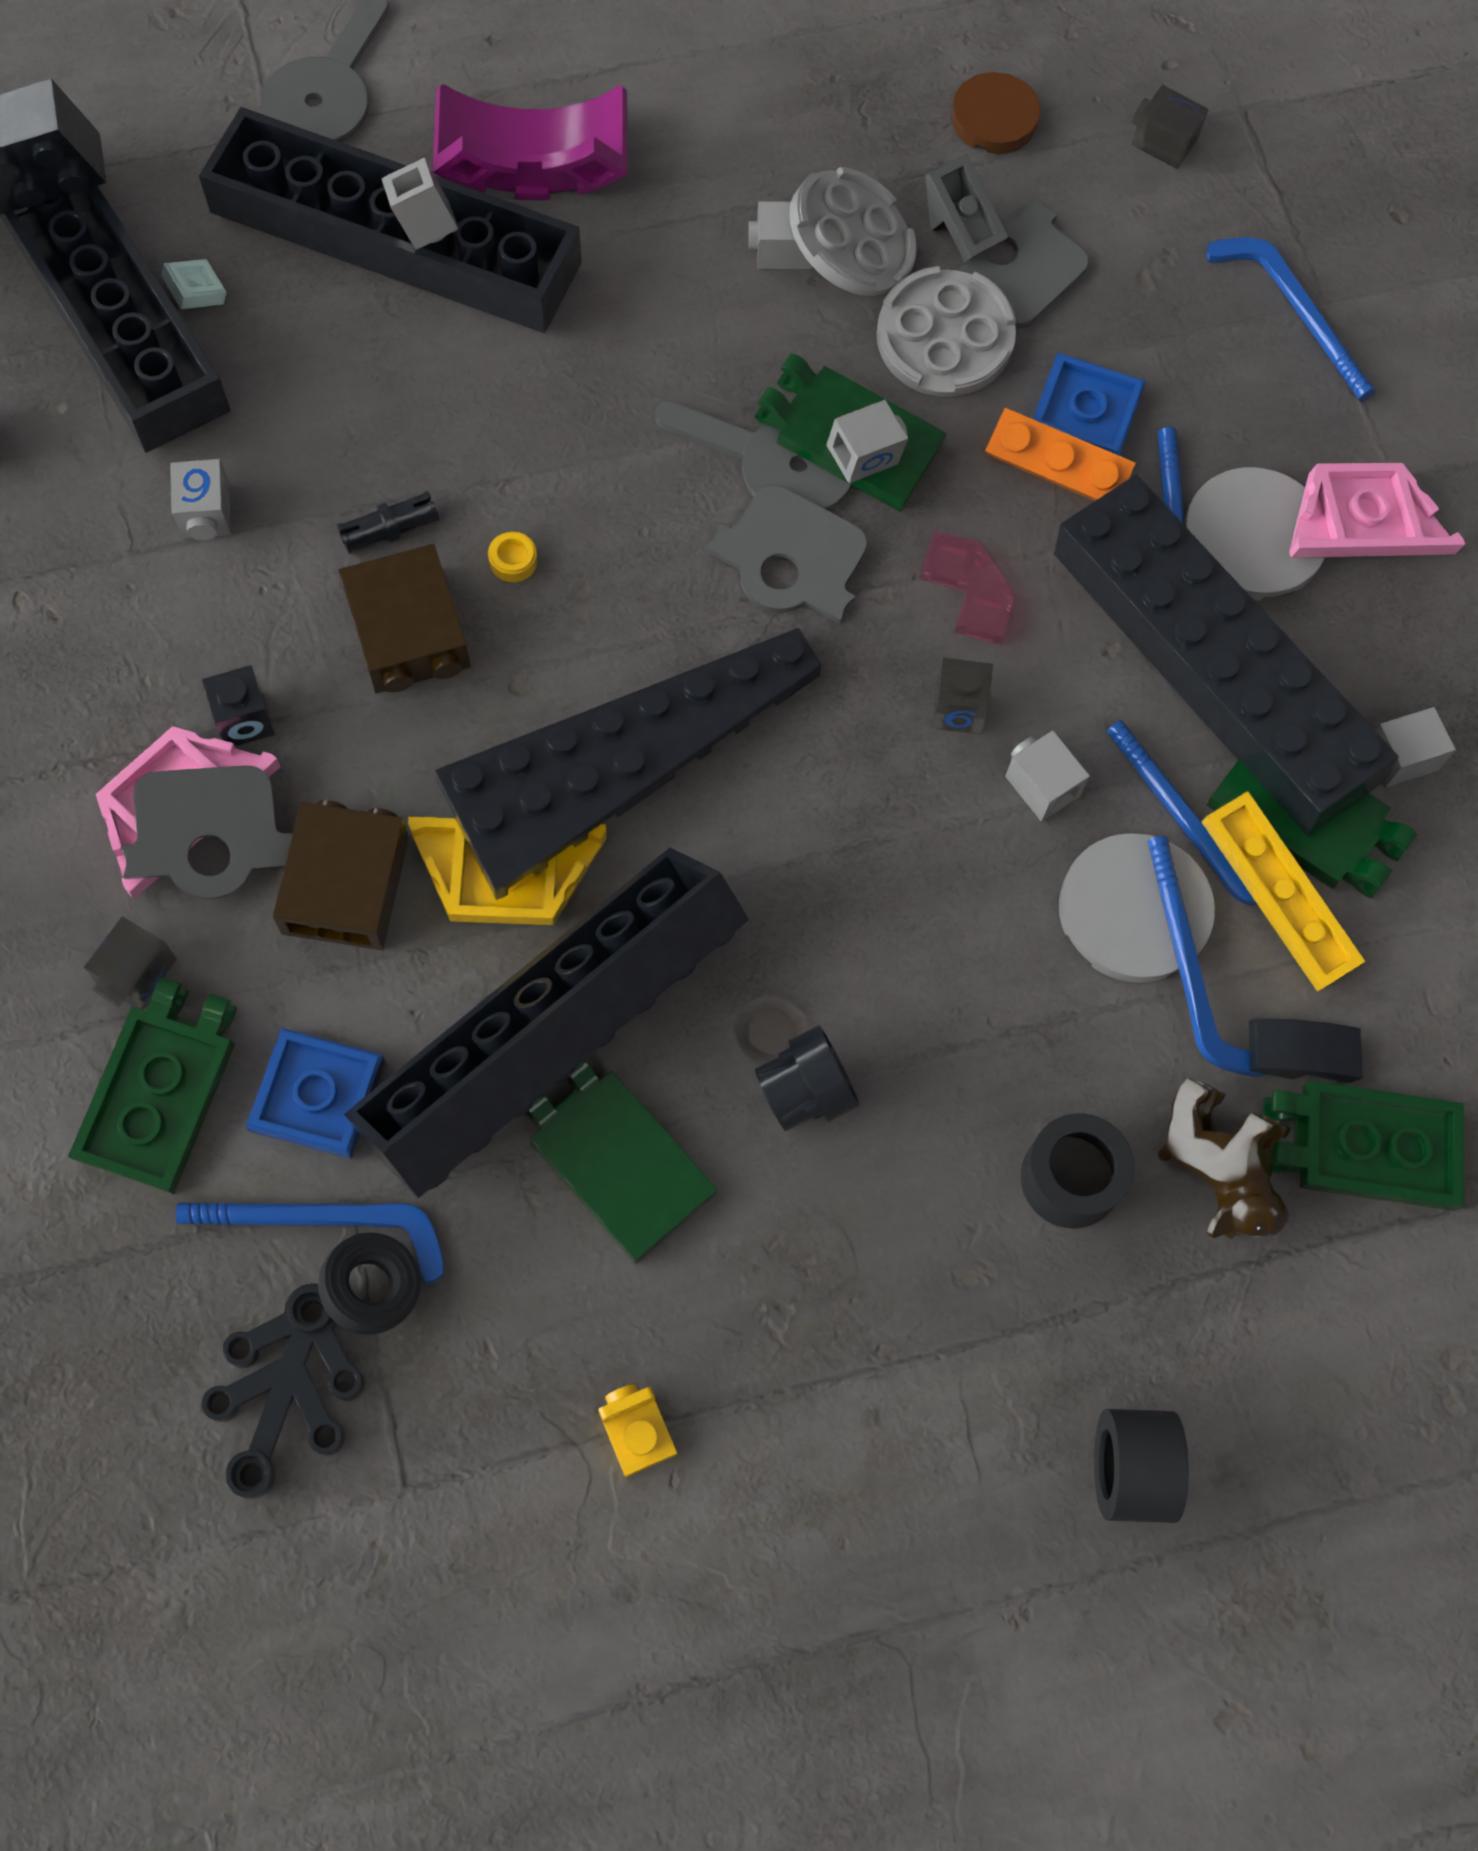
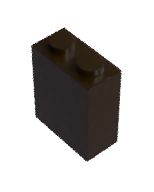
(405, 619)
(341, 874)

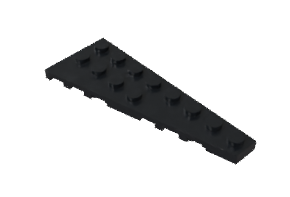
(564, 780)

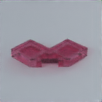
(968, 567)

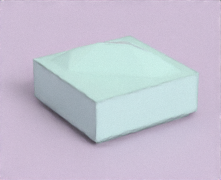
(193, 284)

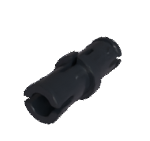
(388, 522)

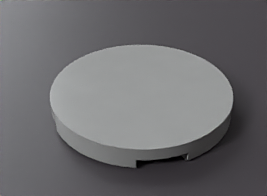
(852, 231)
(946, 331)
(1248, 527)
(1117, 912)

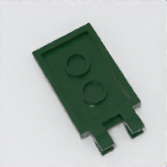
(810, 417)
(1337, 847)
(156, 1089)
(1372, 1144)
(619, 1161)

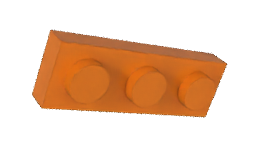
(1057, 456)

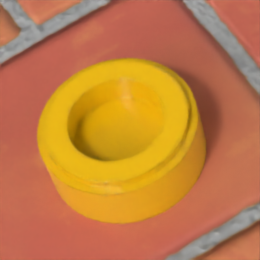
(512, 556)

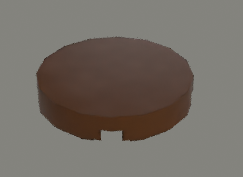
(995, 112)

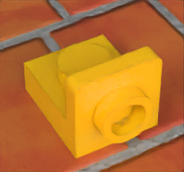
(636, 1429)

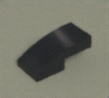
(1305, 1048)

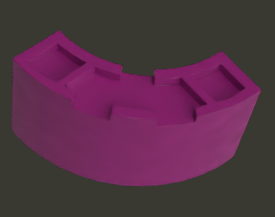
(530, 148)

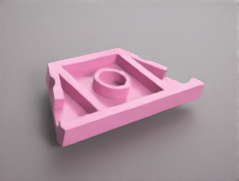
(1368, 513)
(172, 751)

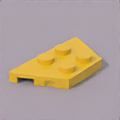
(466, 893)

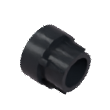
(807, 1081)

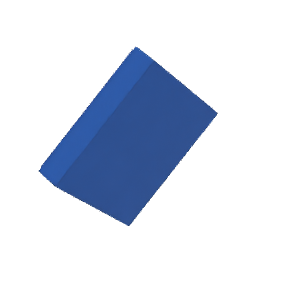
(1089, 402)
(311, 1089)

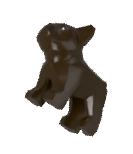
(1232, 1164)

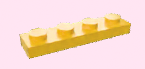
(1282, 891)

